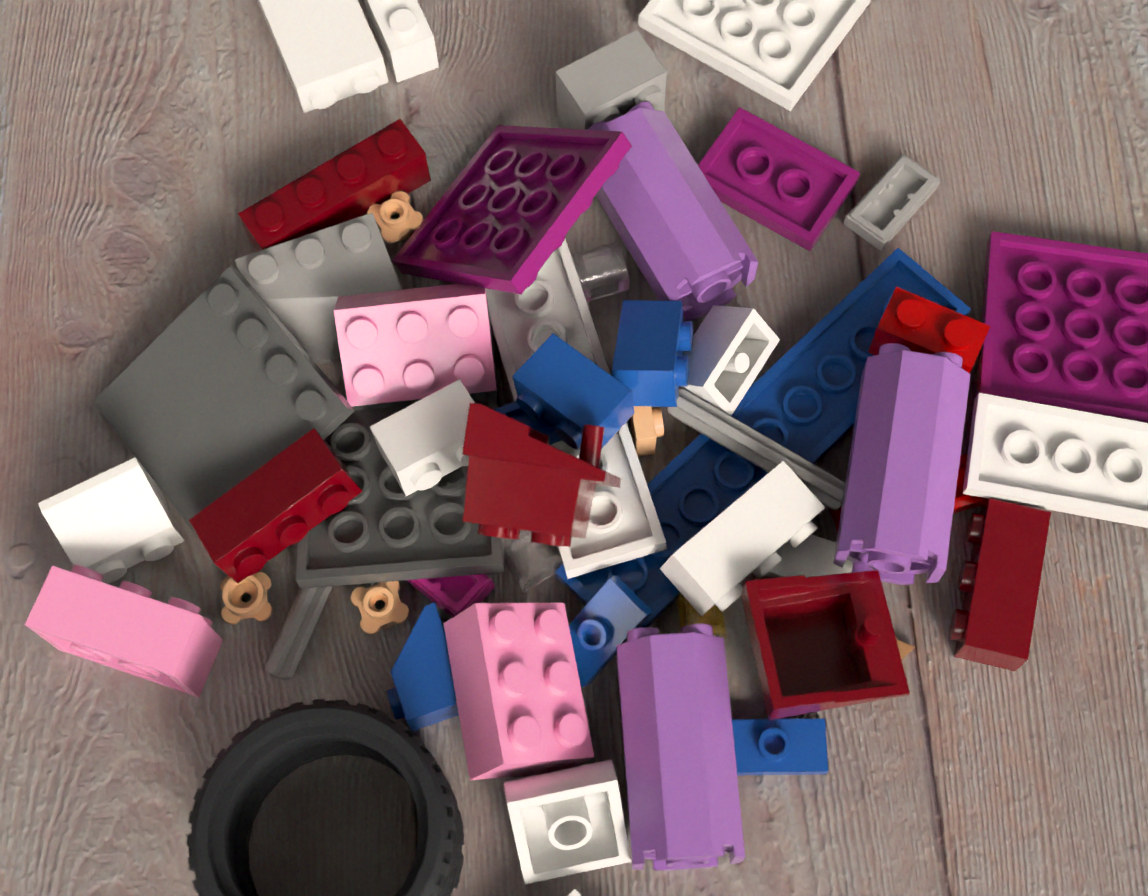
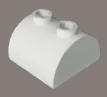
(567, 821)

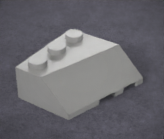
(309, 274)

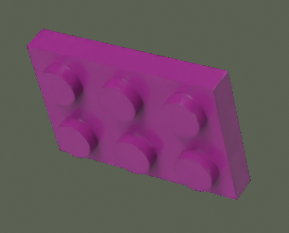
(777, 178)

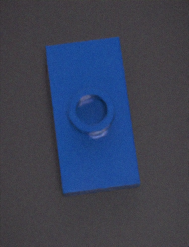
(604, 626)
(780, 746)

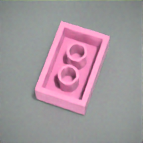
(414, 343)
(126, 629)
(517, 689)

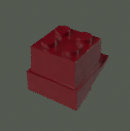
(526, 483)
(822, 642)

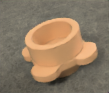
(399, 228)
(256, 608)
(374, 619)

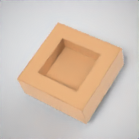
(645, 428)

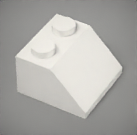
(113, 521)

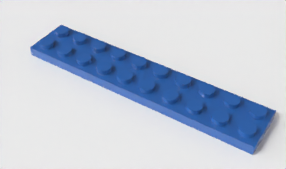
(800, 403)

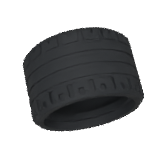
(300, 735)

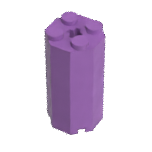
(673, 217)
(903, 465)
(678, 749)

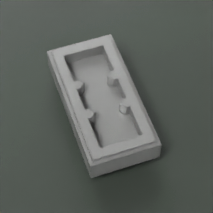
(891, 202)

